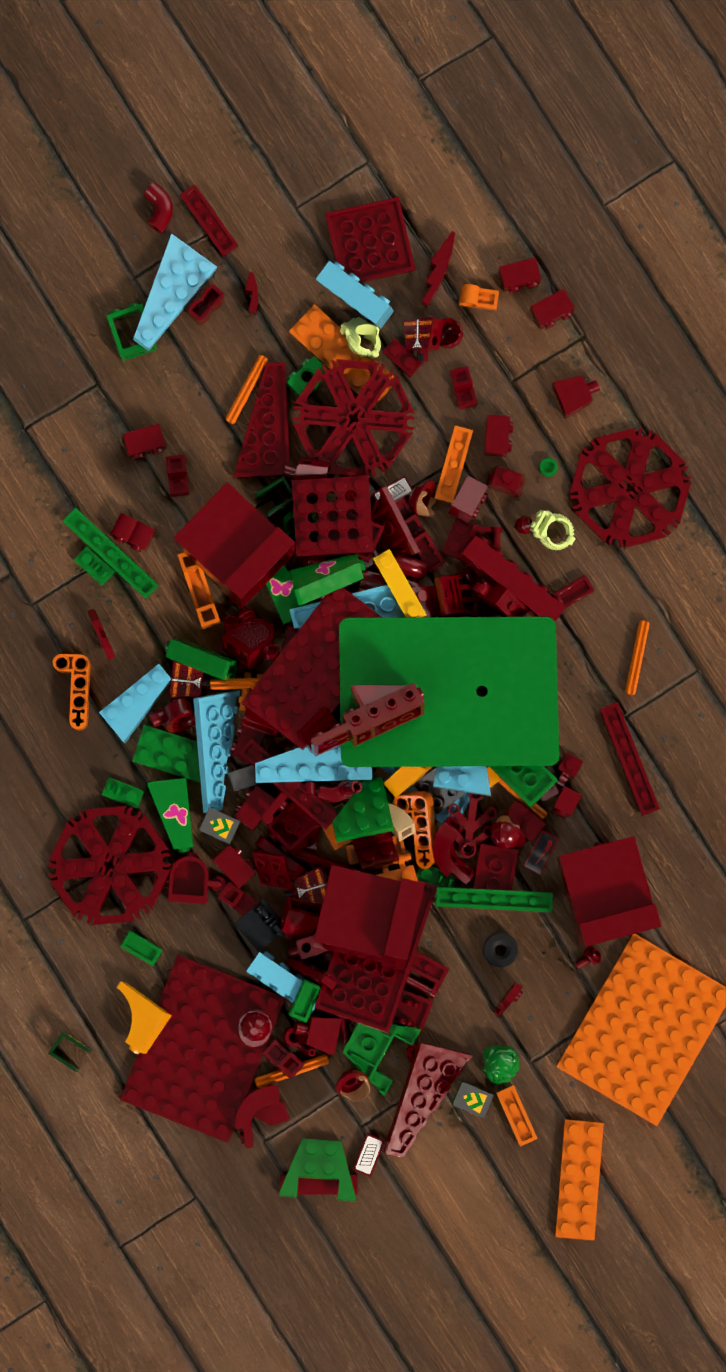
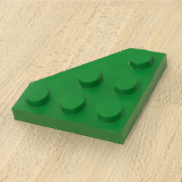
(364, 813)

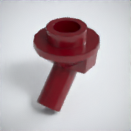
(592, 955)

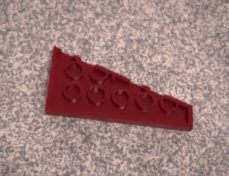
(267, 437)
(424, 1089)

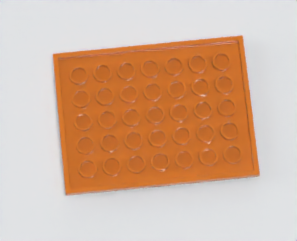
(644, 1029)

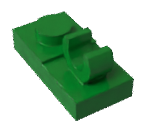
(94, 566)
(123, 793)
(435, 877)

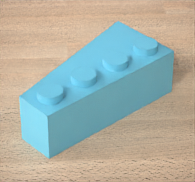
(354, 294)
(133, 705)
(276, 976)

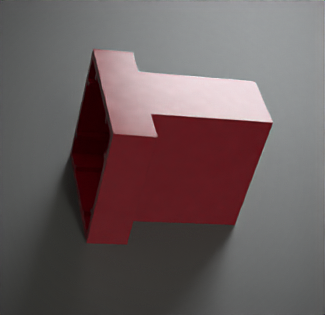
(235, 545)
(608, 892)
(369, 916)

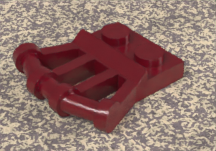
(460, 535)
(450, 596)

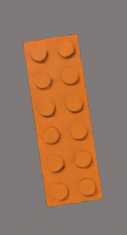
(324, 340)
(579, 1179)

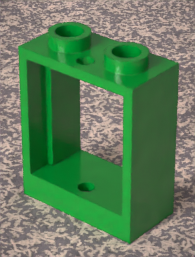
(133, 351)

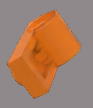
(478, 297)

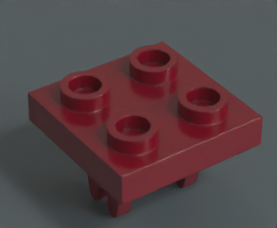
(412, 1010)

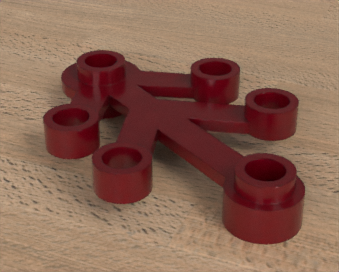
(471, 825)

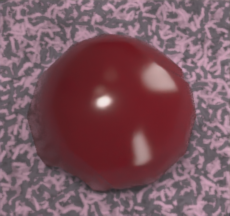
(451, 333)

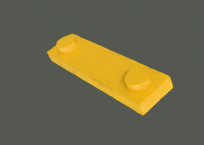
(399, 585)

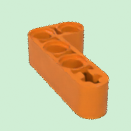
(76, 692)
(428, 830)

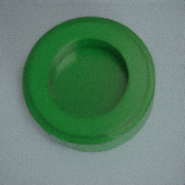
(548, 467)

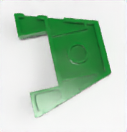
(368, 1047)
(319, 1161)

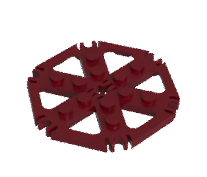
(370, 420)
(625, 505)
(126, 865)

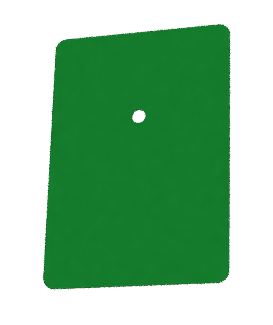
(449, 662)

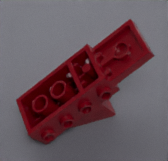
(376, 712)

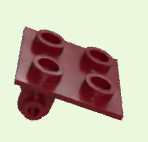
(273, 870)

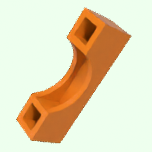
(200, 592)

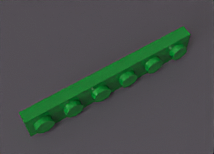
(110, 553)
(494, 899)

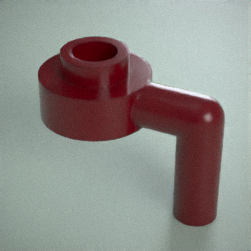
(296, 1041)

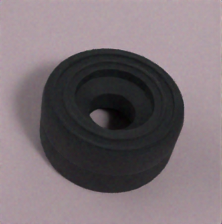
(511, 950)

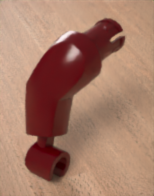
(337, 793)

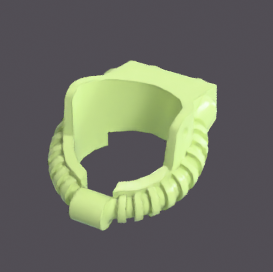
(370, 331)
(540, 526)

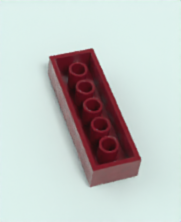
(494, 567)

